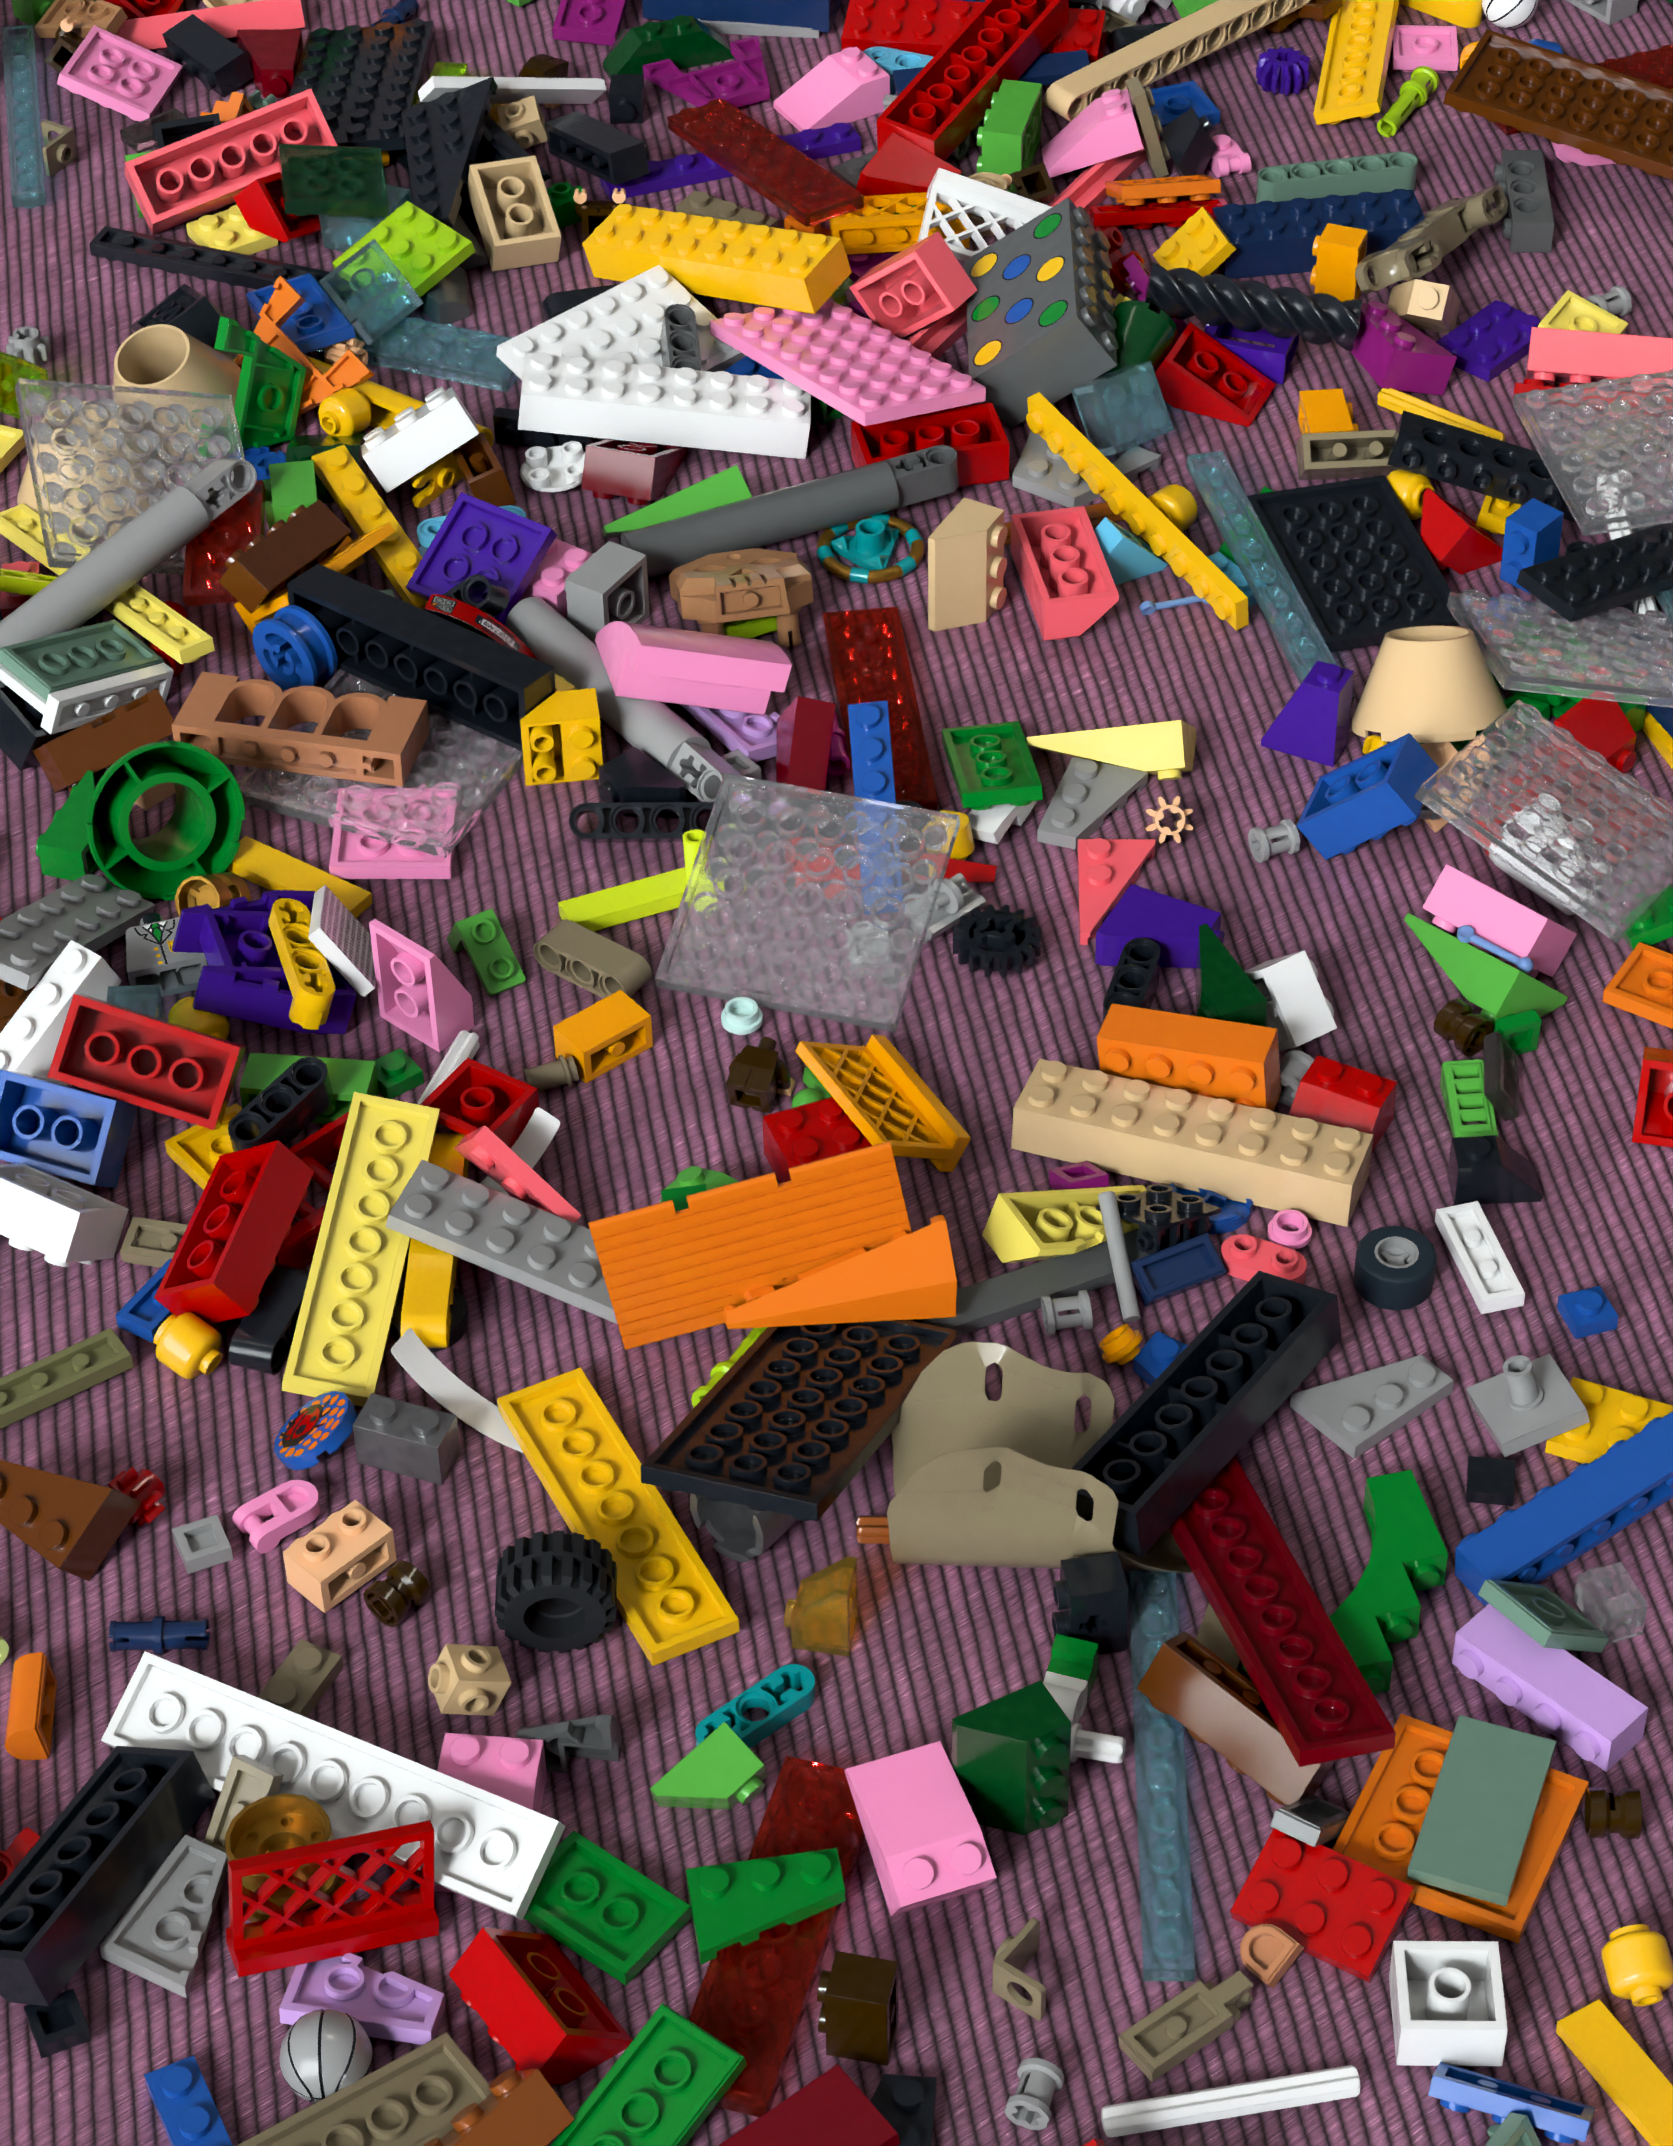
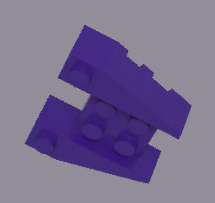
(244, 966)

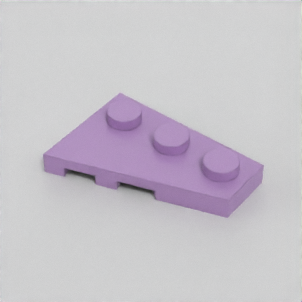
(383, 2004)

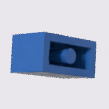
(1530, 539)

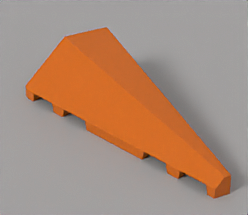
(888, 1283)

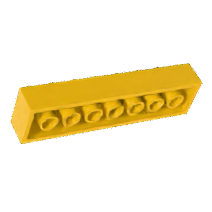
(720, 257)

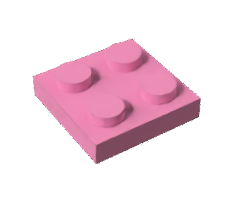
(1425, 46)

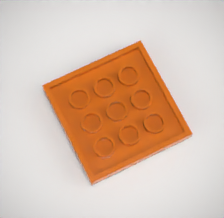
(1392, 1811)

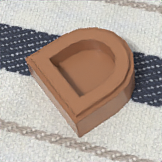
(1268, 1952)

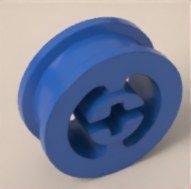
(294, 648)

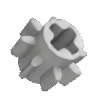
(29, 345)

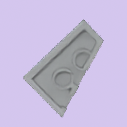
(1084, 800)
(1373, 1403)
(170, 1918)

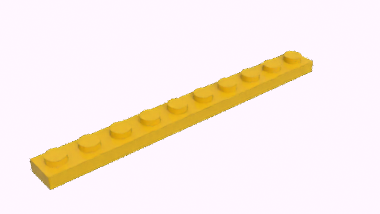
(1138, 512)

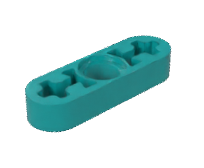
(764, 1695)

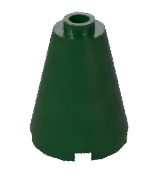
(1142, 334)

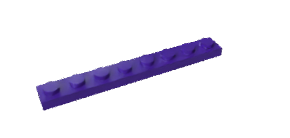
(698, 168)

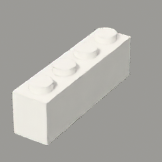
(35, 1029)

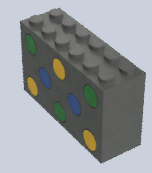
(1041, 311)

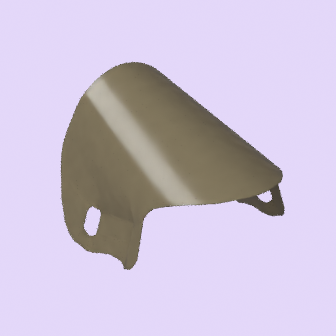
(996, 1476)

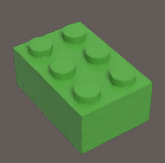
(1011, 129)

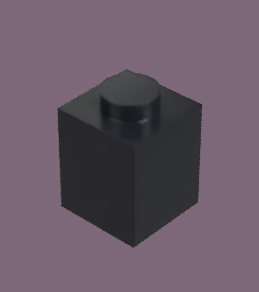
(627, 99)

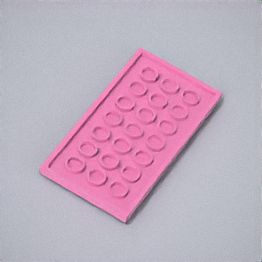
(848, 362)

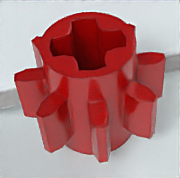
(144, 1487)

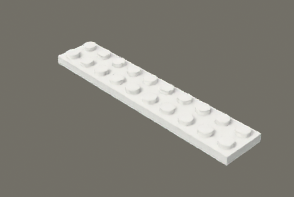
(481, 1840)

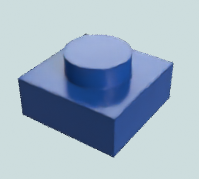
(1587, 1312)

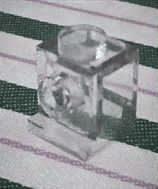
(1611, 1601)

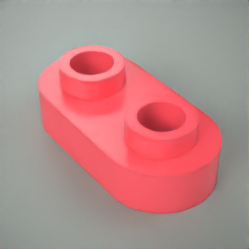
(1246, 1255)

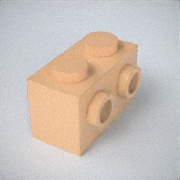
(339, 1556)

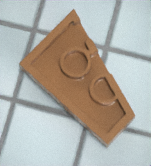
(85, 13)

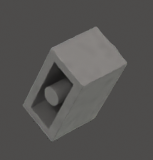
(406, 1439)

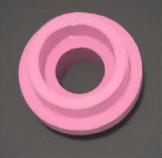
(1290, 1229)

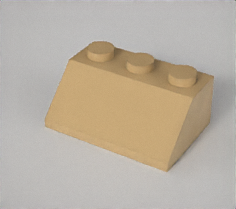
(966, 566)

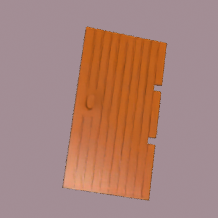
(680, 1267)

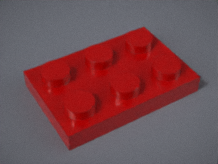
(1324, 1903)

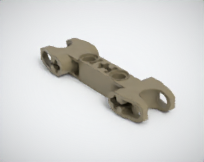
(1431, 239)

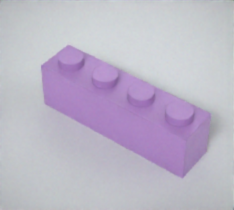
(1550, 1688)

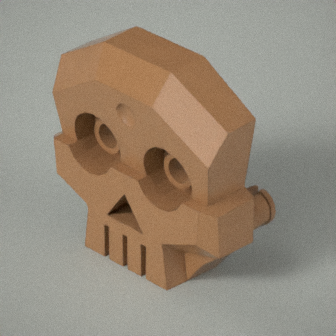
(742, 588)

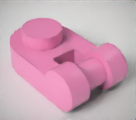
(1228, 157)
(291, 1504)

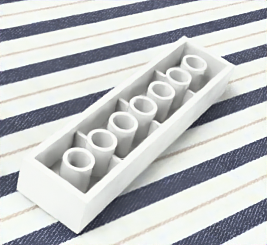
(664, 405)

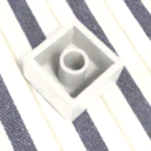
(1447, 2003)

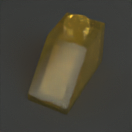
(825, 1610)

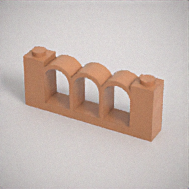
(222, 700)

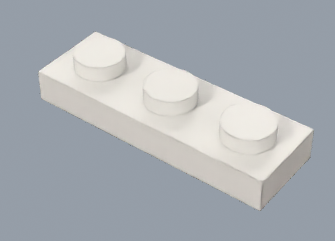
(1479, 1257)

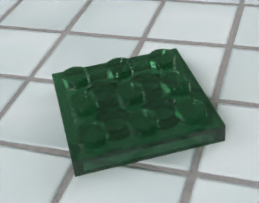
(333, 181)

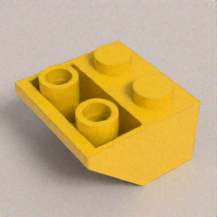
(562, 739)

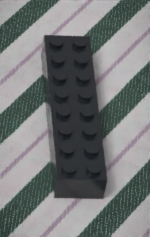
(424, 655)
(1208, 1405)

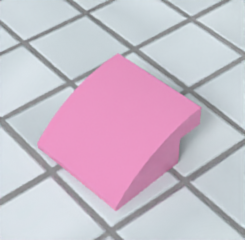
(692, 667)

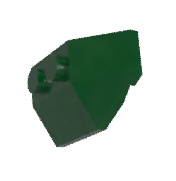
(681, 40)

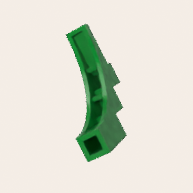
(1403, 1559)

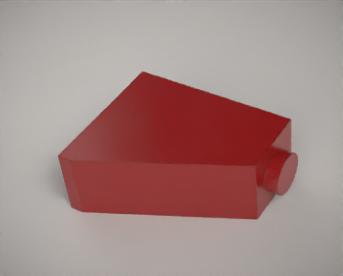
(900, 169)

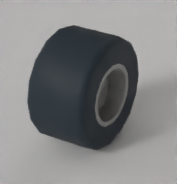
(1395, 1268)

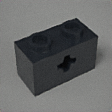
(1092, 1601)

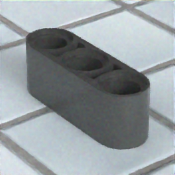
(680, 338)

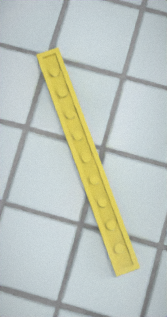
(135, 607)

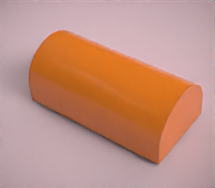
(31, 1708)

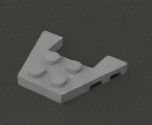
(1050, 477)

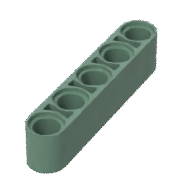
(1338, 177)

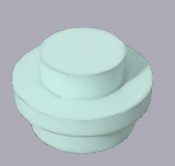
(741, 1016)

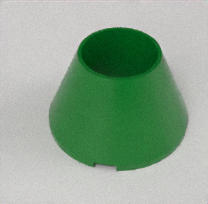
(196, 839)

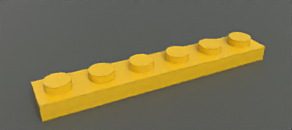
(367, 512)

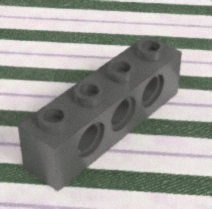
(1529, 211)

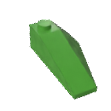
(707, 494)
(1484, 978)

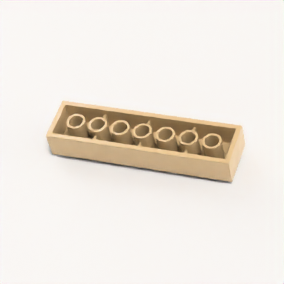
(1192, 1141)

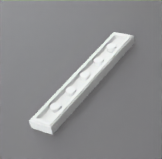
(517, 88)

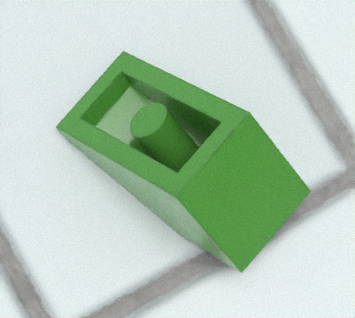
(713, 1775)

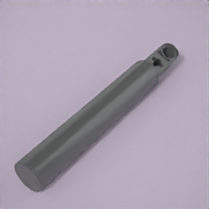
(797, 509)

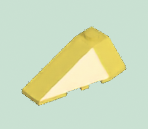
(1152, 748)
(1049, 1223)

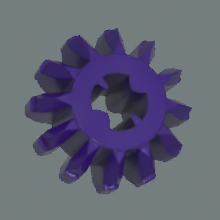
(1283, 70)

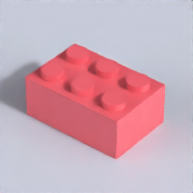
(914, 287)

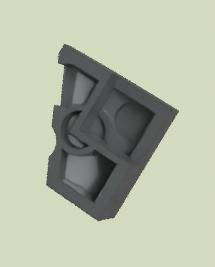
(448, 299)
(585, 1737)

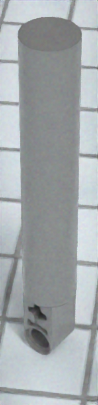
(130, 553)
(641, 722)

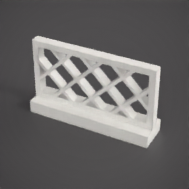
(977, 198)
(89, 701)

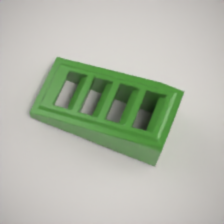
(1455, 1081)

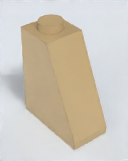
(1425, 305)

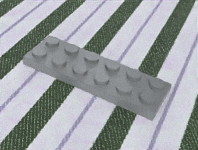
(80, 911)
(502, 1236)

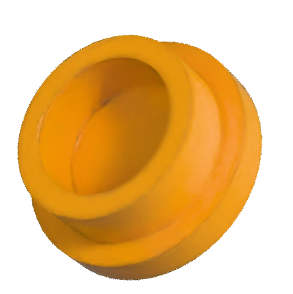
(1121, 1345)

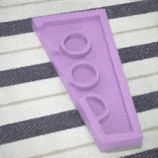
(749, 732)

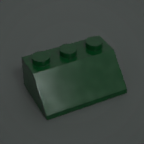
(1015, 1760)

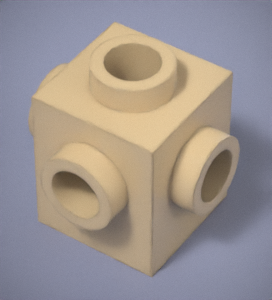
(523, 122)
(469, 1679)

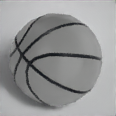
(324, 2054)

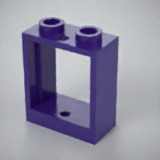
(1269, 361)

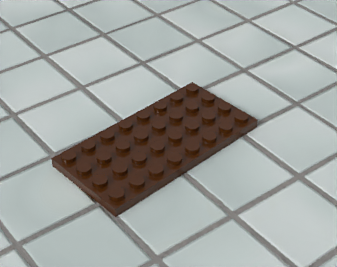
(1567, 102)

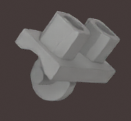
(952, 902)

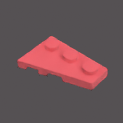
(512, 1173)

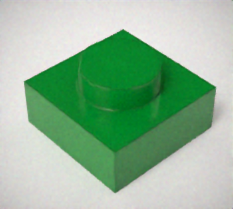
(1520, 1030)
(397, 1074)

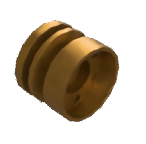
(277, 1825)

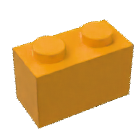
(1337, 255)
(1325, 412)
(604, 1035)

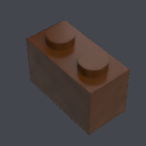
(483, 472)

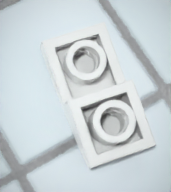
(993, 823)

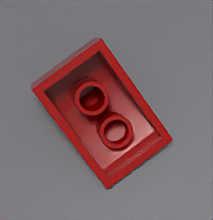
(1211, 379)

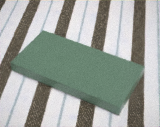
(77, 657)
(1481, 1810)

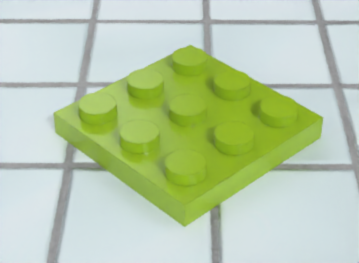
(417, 246)

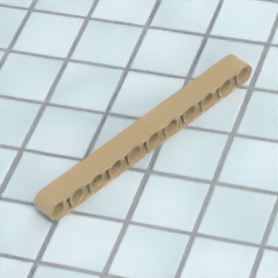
(1165, 51)

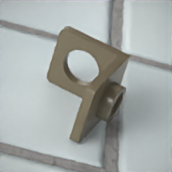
(57, 151)
(1007, 1967)

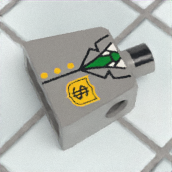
(153, 960)

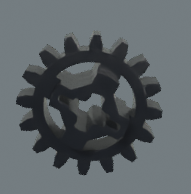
(997, 940)

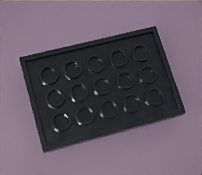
(1354, 560)

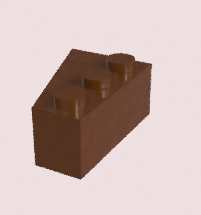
(104, 740)
(62, 1516)

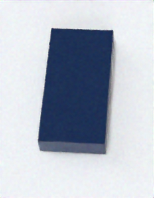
(1176, 1269)

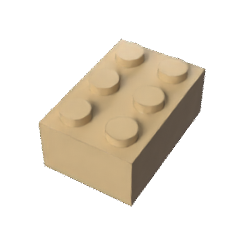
(514, 213)

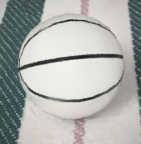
(1509, 13)

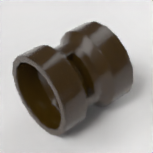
(1459, 1024)
(395, 1595)
(1613, 1813)

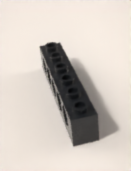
(1473, 462)

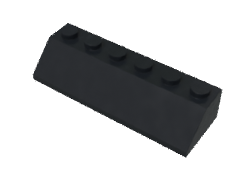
(94, 1866)

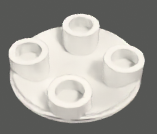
(553, 467)

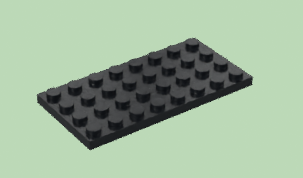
(366, 79)
(797, 1415)

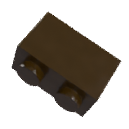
(859, 2007)

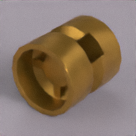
(210, 889)

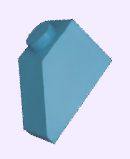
(1126, 553)

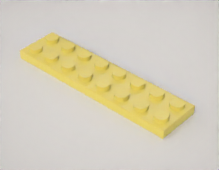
(356, 1257)

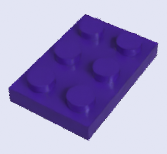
(1490, 340)

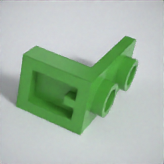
(488, 952)

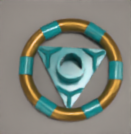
(870, 549)

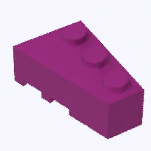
(1400, 353)

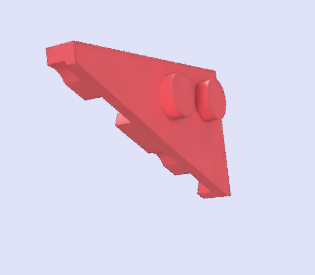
(1104, 875)

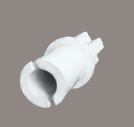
(1096, 1746)

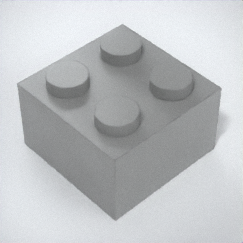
(608, 589)

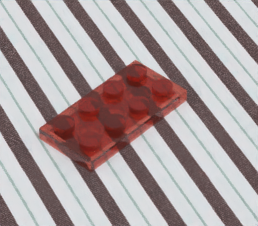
(213, 547)

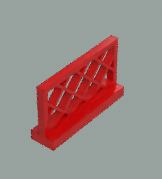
(335, 1926)

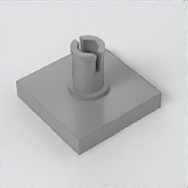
(1527, 1403)

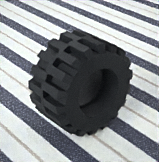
(556, 1592)

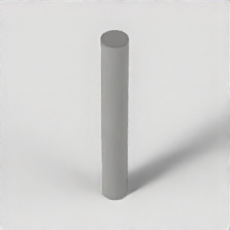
(1119, 1256)

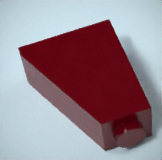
(272, 57)
(804, 743)

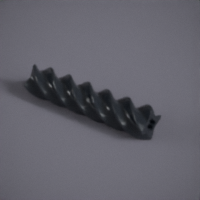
(1253, 306)

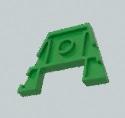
(267, 387)

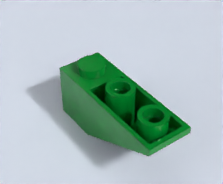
(65, 845)

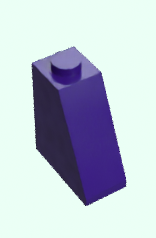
(1315, 717)
(1157, 917)

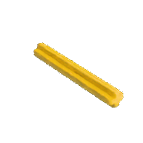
(1398, 401)

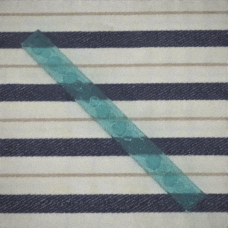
(23, 117)
(1259, 562)
(1160, 1791)

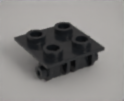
(1165, 1216)

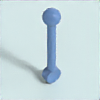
(1150, 607)
(1466, 934)

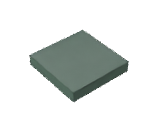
(1543, 1616)

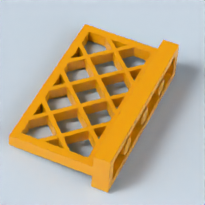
(882, 229)
(342, 561)
(887, 1099)

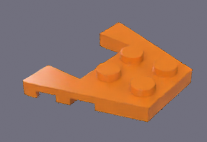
(345, 373)

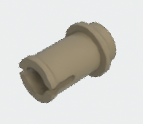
(552, 1074)

